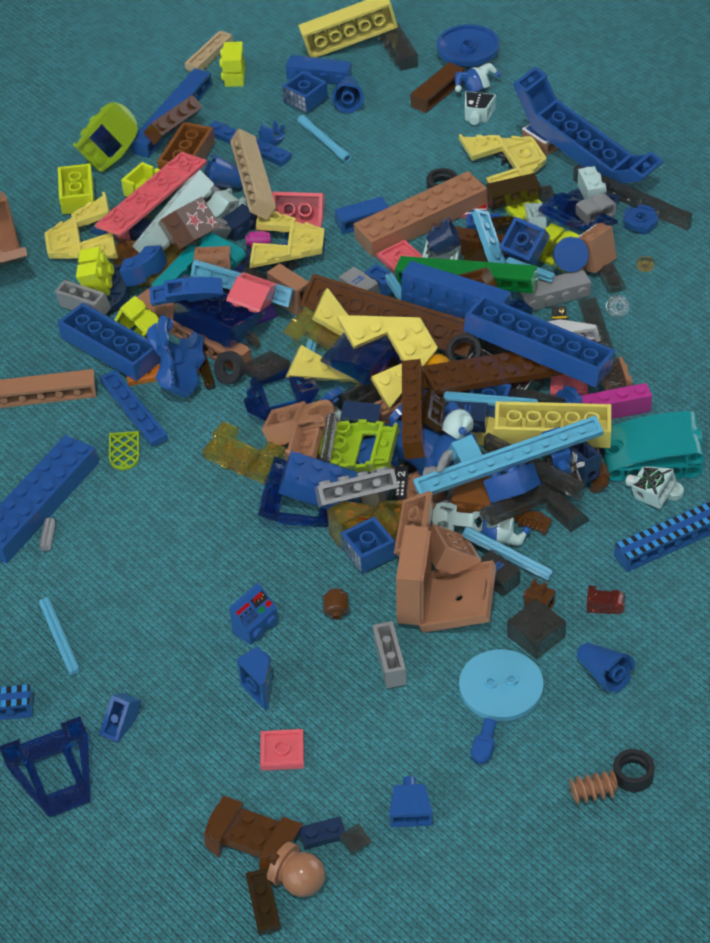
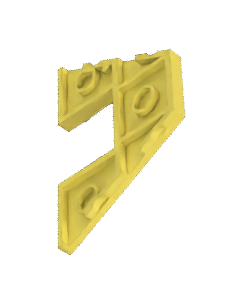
(520, 151)
(64, 239)
(303, 240)
(408, 338)
(308, 363)

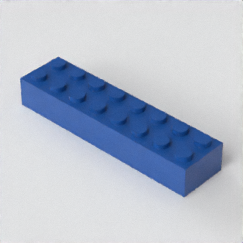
(539, 340)
(43, 493)

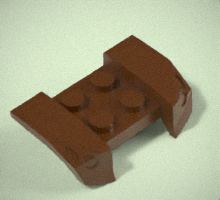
(248, 831)

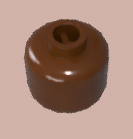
(335, 603)

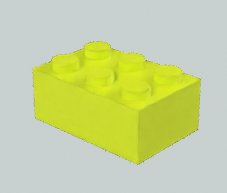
(75, 187)

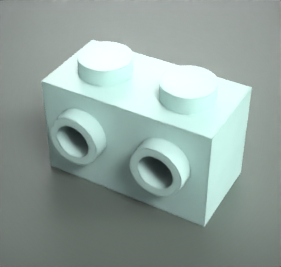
(590, 182)

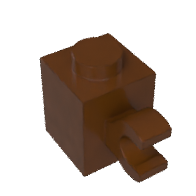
(540, 592)

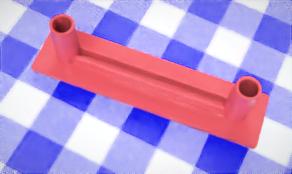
(150, 195)

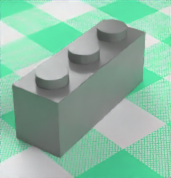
(72, 295)
(389, 654)

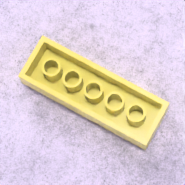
(347, 26)
(529, 419)

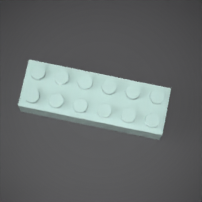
(192, 189)

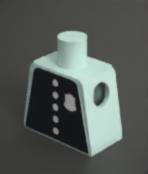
(479, 107)

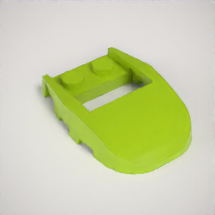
(118, 123)
(349, 440)

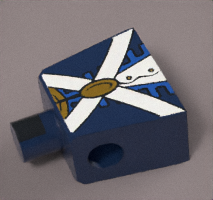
(585, 462)

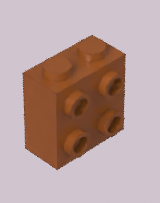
(471, 496)

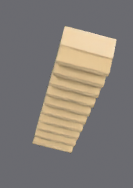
(208, 52)

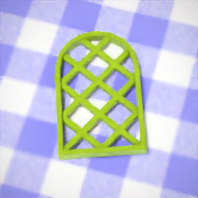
(124, 466)

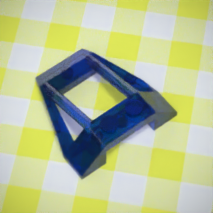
(566, 216)
(259, 405)
(270, 501)
(44, 747)

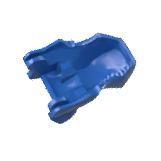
(178, 362)
(435, 445)

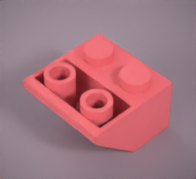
(251, 292)

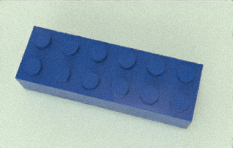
(444, 290)
(108, 341)

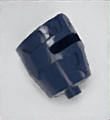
(443, 238)

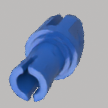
(484, 743)

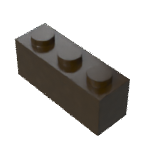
(513, 191)

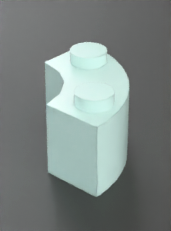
(222, 203)

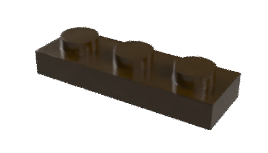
(502, 223)
(263, 902)

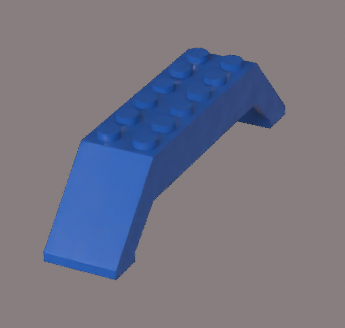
(576, 135)

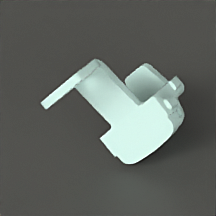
(448, 517)

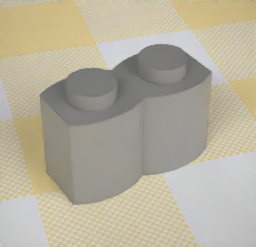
(596, 205)

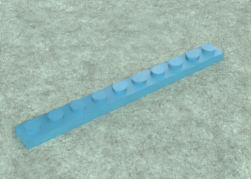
(509, 456)

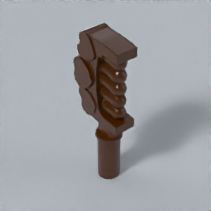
(602, 481)
(534, 520)

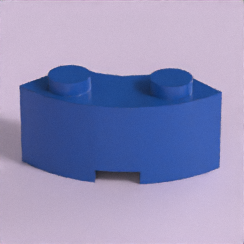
(139, 267)

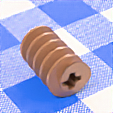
(593, 786)

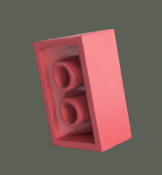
(302, 206)

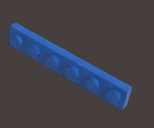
(268, 151)
(133, 408)

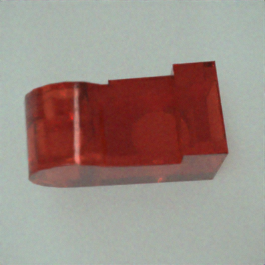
(605, 601)

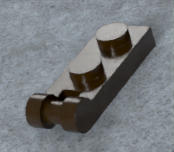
(434, 410)

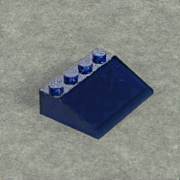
(216, 319)
(359, 362)

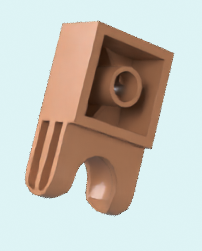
(308, 416)

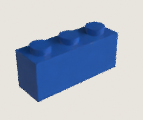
(348, 215)

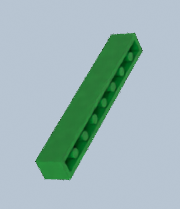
(507, 276)

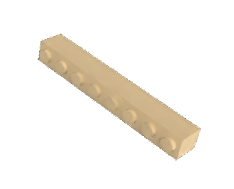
(252, 174)

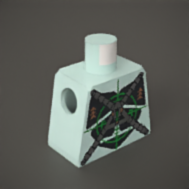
(652, 485)

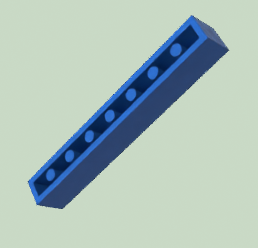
(195, 84)

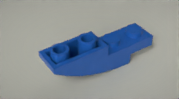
(186, 289)

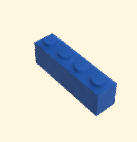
(326, 69)

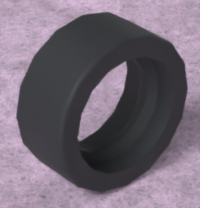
(439, 174)
(463, 338)
(638, 757)

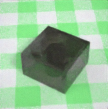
(536, 628)

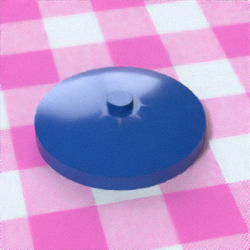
(467, 45)

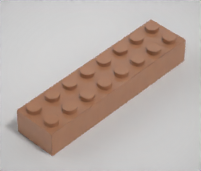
(416, 214)

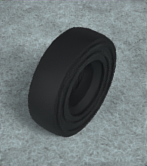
(239, 367)

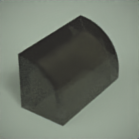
(565, 511)

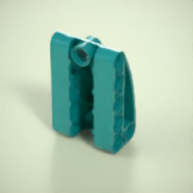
(656, 441)

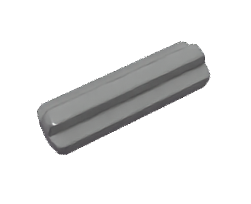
(47, 534)

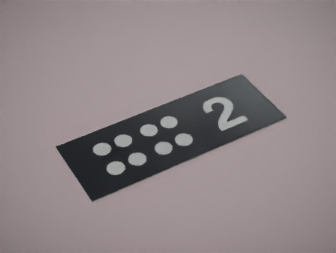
(401, 474)

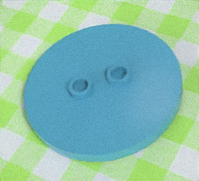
(501, 685)

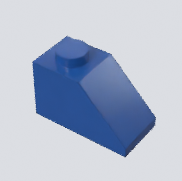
(120, 716)

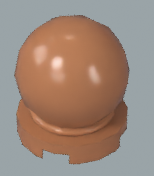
(299, 872)

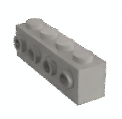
(357, 487)

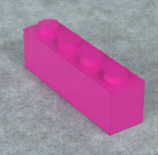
(624, 400)

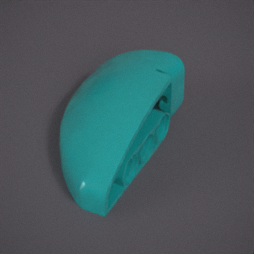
(184, 262)

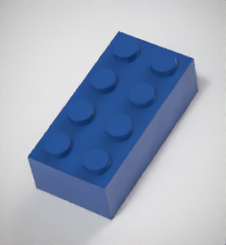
(304, 474)

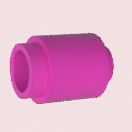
(257, 237)

